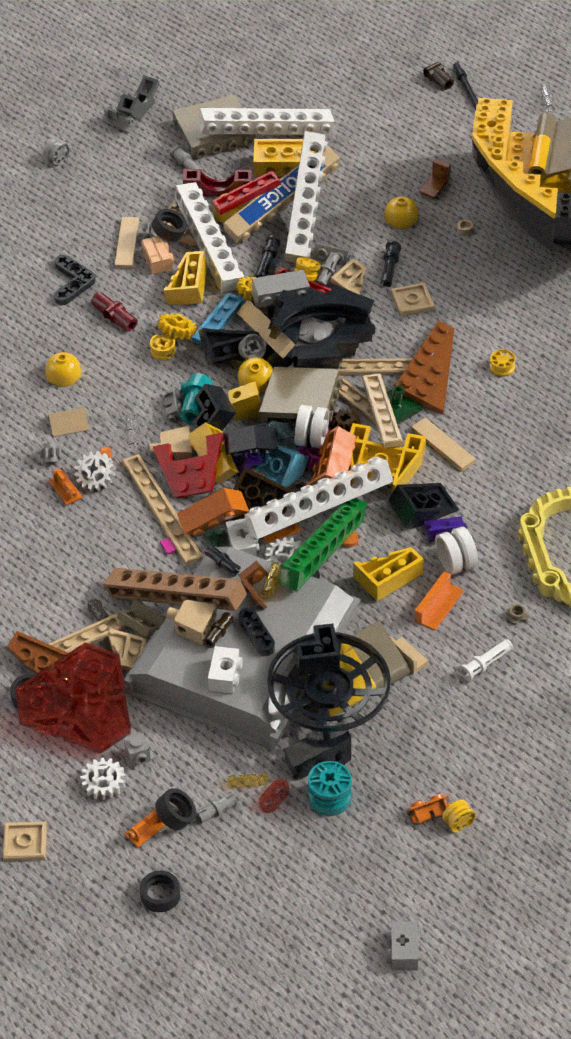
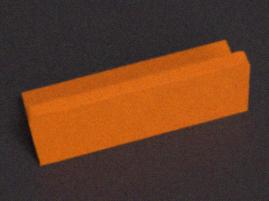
(437, 602)

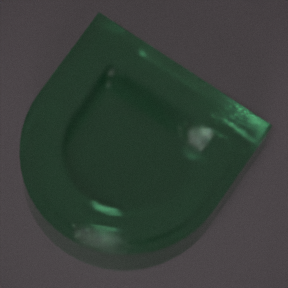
(216, 537)

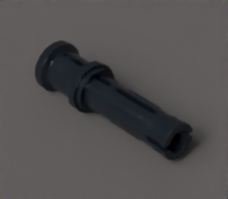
(268, 252)
(391, 258)

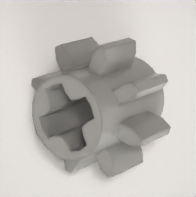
(147, 231)
(50, 452)

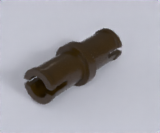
(218, 630)

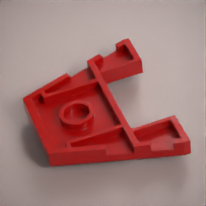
(191, 475)

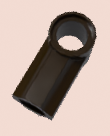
(437, 73)

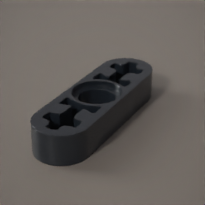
(256, 623)

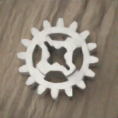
(95, 477)
(281, 550)
(103, 778)

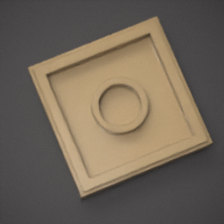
(412, 299)
(25, 841)

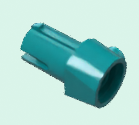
(191, 407)

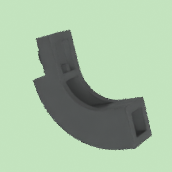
(141, 101)

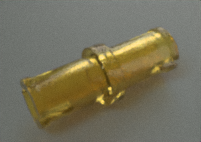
(272, 580)

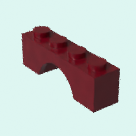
(216, 187)

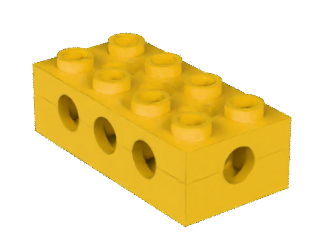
(276, 156)

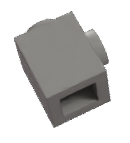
(137, 750)

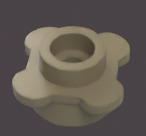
(517, 609)

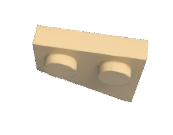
(350, 276)
(127, 646)

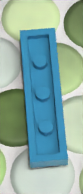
(221, 315)

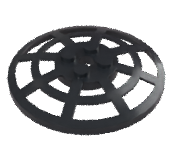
(334, 697)

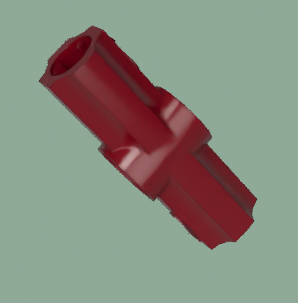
(114, 311)

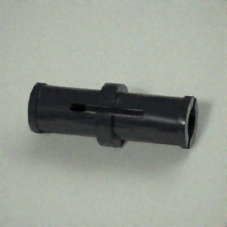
(222, 560)

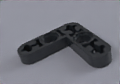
(77, 279)

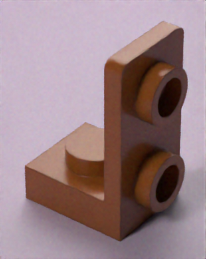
(440, 176)
(251, 576)

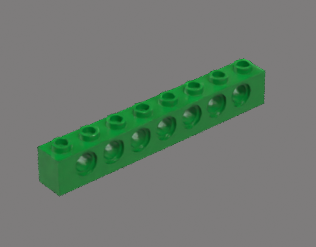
(322, 544)

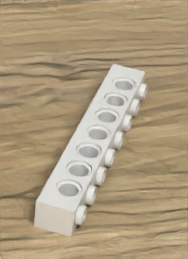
(265, 121)
(317, 143)
(208, 236)
(380, 476)

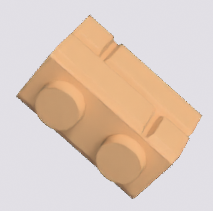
(157, 254)

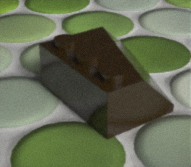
(259, 490)

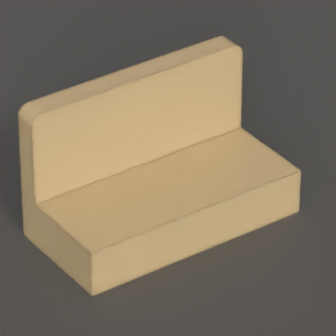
(68, 421)
(416, 660)

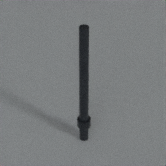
(462, 76)

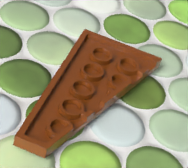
(428, 372)
(35, 653)

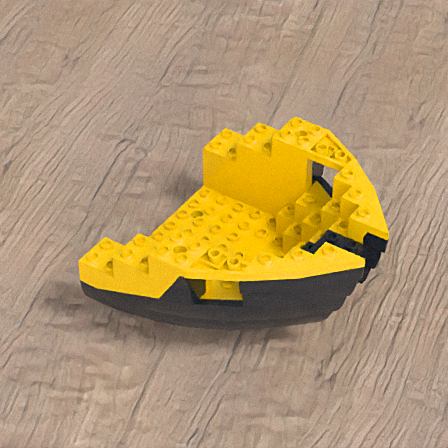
(504, 159)

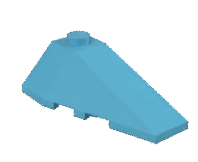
(283, 465)

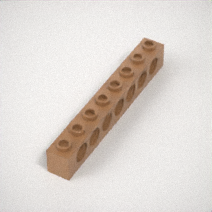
(174, 588)

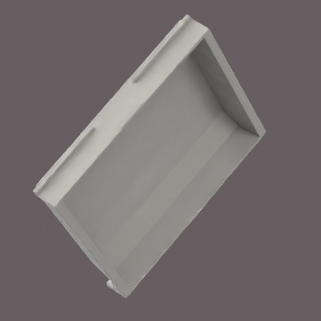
(176, 670)

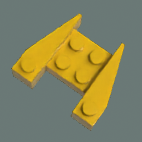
(401, 460)

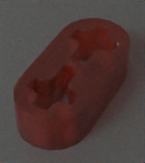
(277, 799)

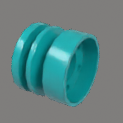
(329, 788)

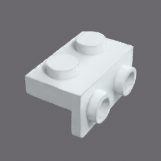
(314, 331)

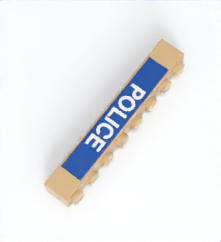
(273, 201)

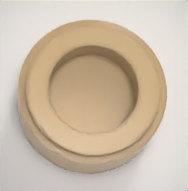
(465, 227)

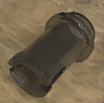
(96, 608)

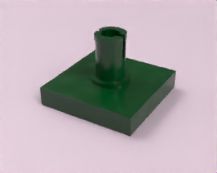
(402, 406)

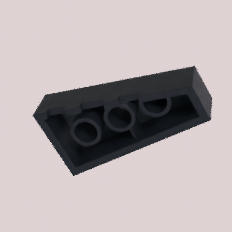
(291, 332)

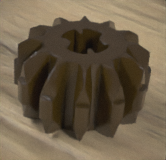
(344, 419)

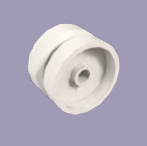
(311, 426)
(456, 550)

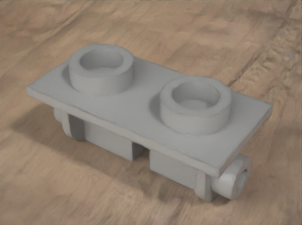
(119, 119)
(322, 252)
(174, 404)

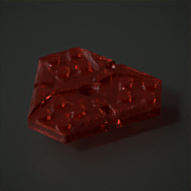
(92, 717)

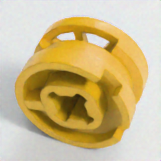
(309, 266)
(162, 346)
(502, 364)
(458, 815)

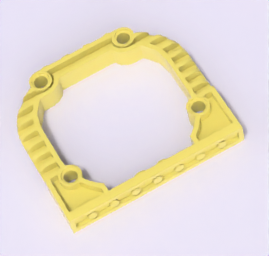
(549, 579)

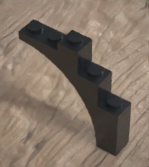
(314, 303)
(329, 351)

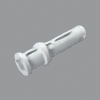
(479, 663)

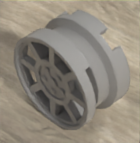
(56, 151)
(252, 346)

